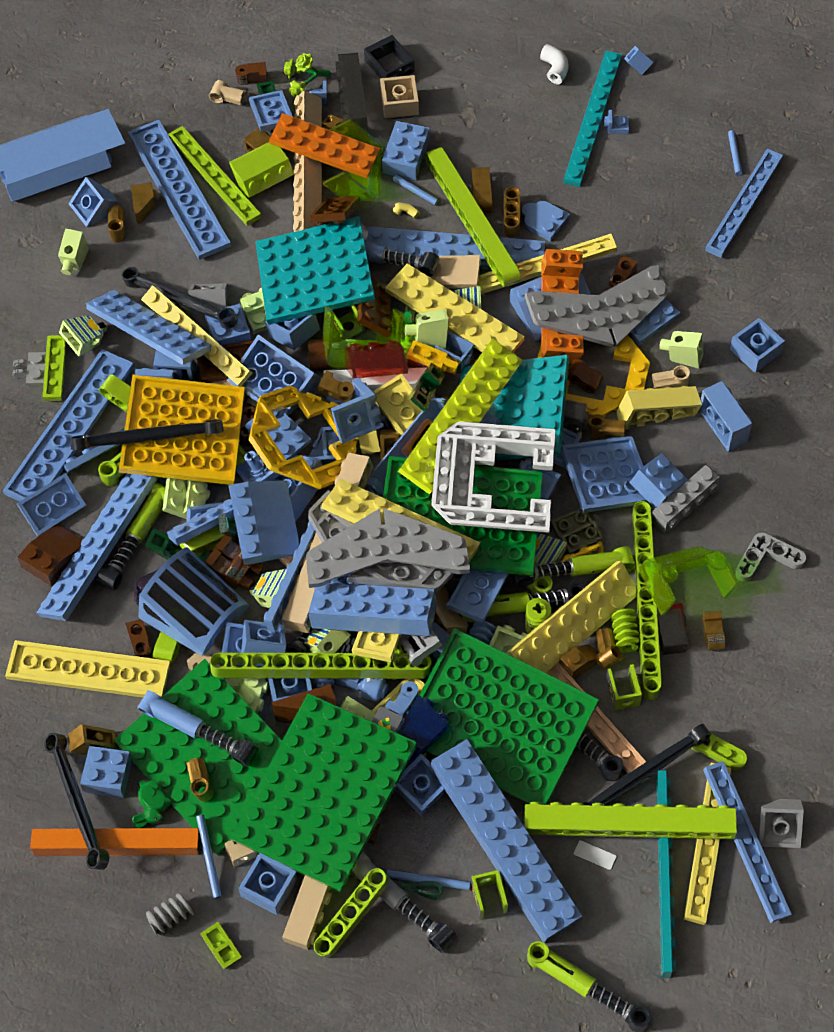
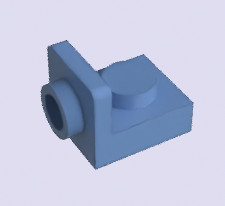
(616, 124)

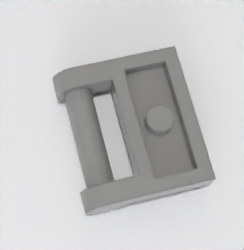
(426, 643)

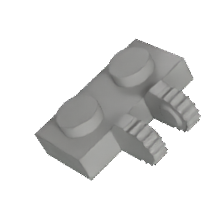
(35, 369)

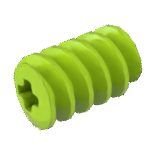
(536, 613)
(625, 630)

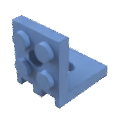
(363, 406)

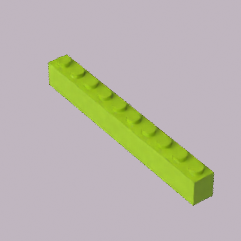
(630, 820)

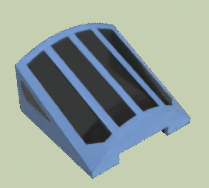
(189, 602)

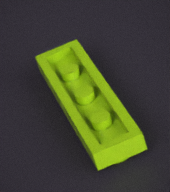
(54, 368)

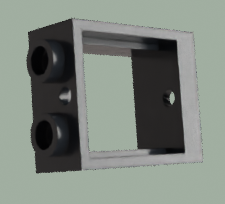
(383, 48)

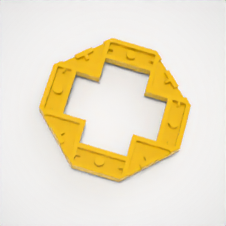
(636, 379)
(297, 467)

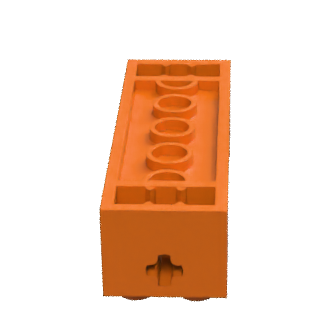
(561, 281)

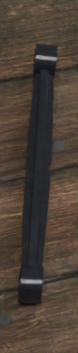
(181, 298)
(144, 434)
(695, 738)
(76, 802)

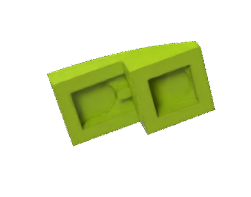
(220, 945)

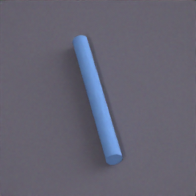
(208, 856)
(419, 878)

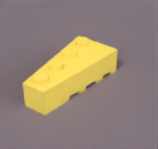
(658, 405)

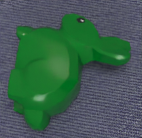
(153, 802)

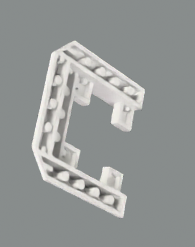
(477, 443)

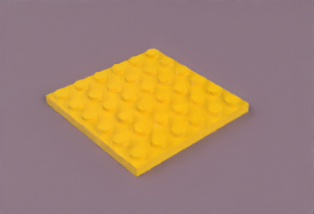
(191, 457)

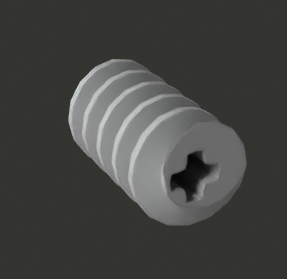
(169, 913)

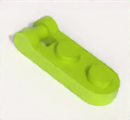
(723, 751)

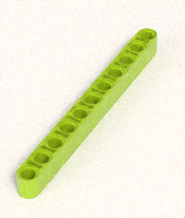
(472, 217)
(646, 606)
(310, 669)

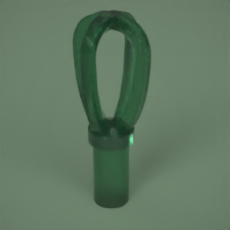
(424, 884)

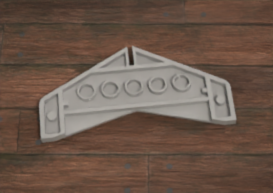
(597, 316)
(395, 541)
(385, 574)

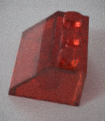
(375, 359)

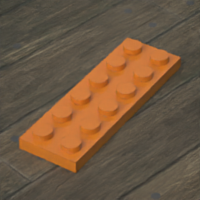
(324, 145)

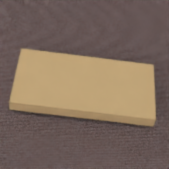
(458, 271)

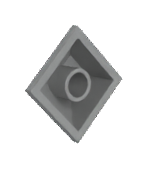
(213, 294)
(781, 824)

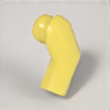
(399, 207)

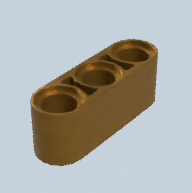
(482, 187)
(511, 212)

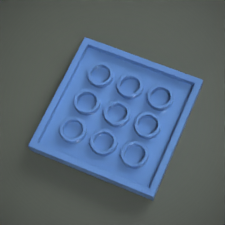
(603, 472)

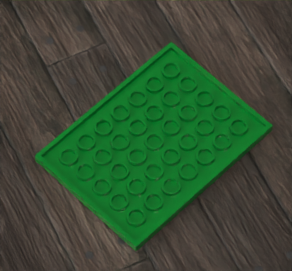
(510, 490)
(509, 713)
(165, 751)
(324, 792)

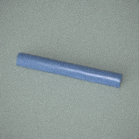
(735, 154)
(416, 190)

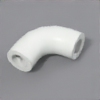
(558, 61)

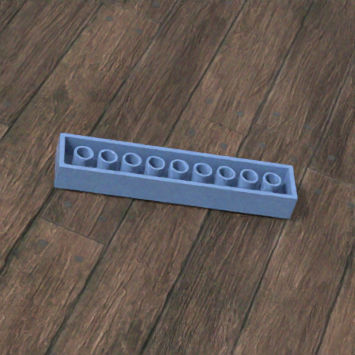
(505, 841)

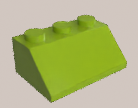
(261, 169)

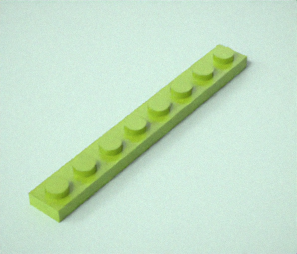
(214, 176)

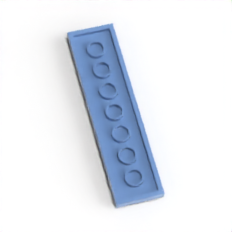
(148, 327)

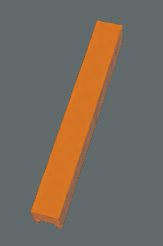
(117, 841)

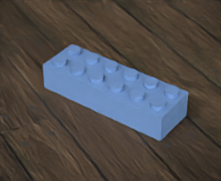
(373, 609)

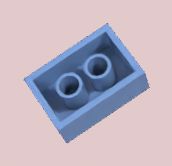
(405, 150)
(725, 416)

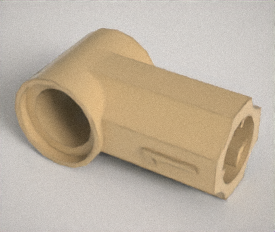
(222, 92)
(671, 379)

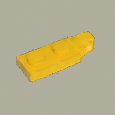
(426, 355)

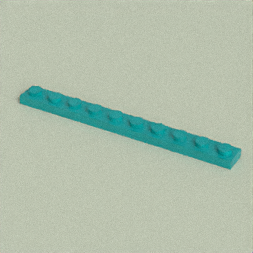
(592, 119)
(665, 862)

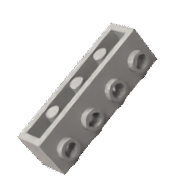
(685, 499)

